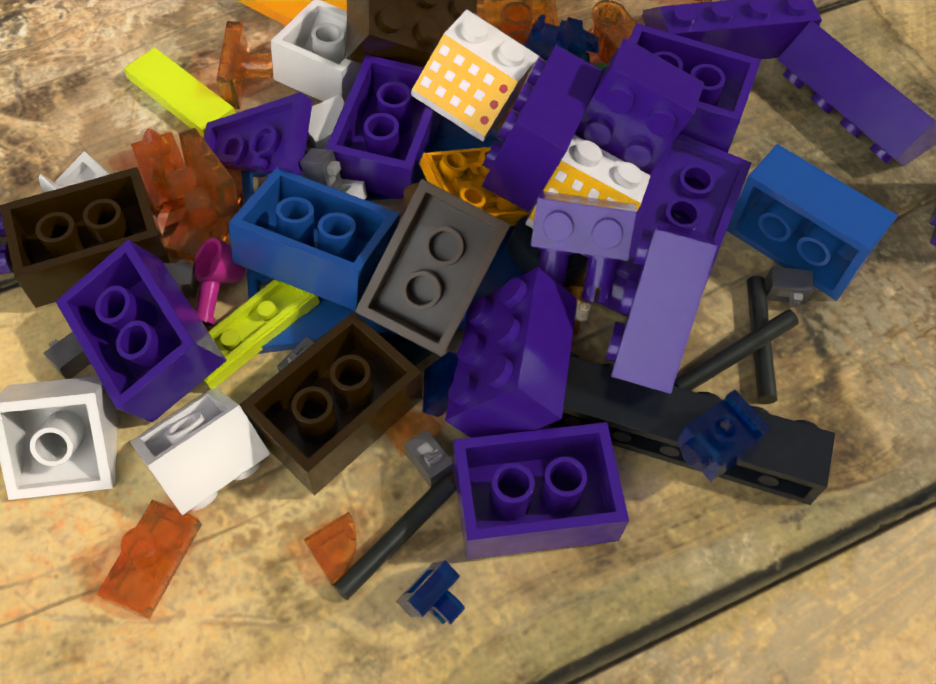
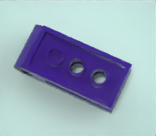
(687, 188)

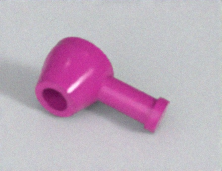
(214, 268)

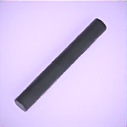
(737, 351)
(764, 356)
(394, 538)

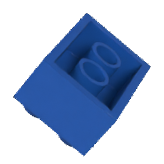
(808, 220)
(312, 237)

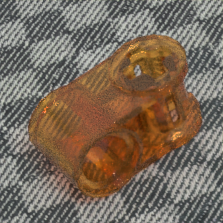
(610, 25)

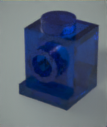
(722, 436)

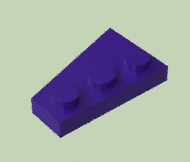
(263, 136)

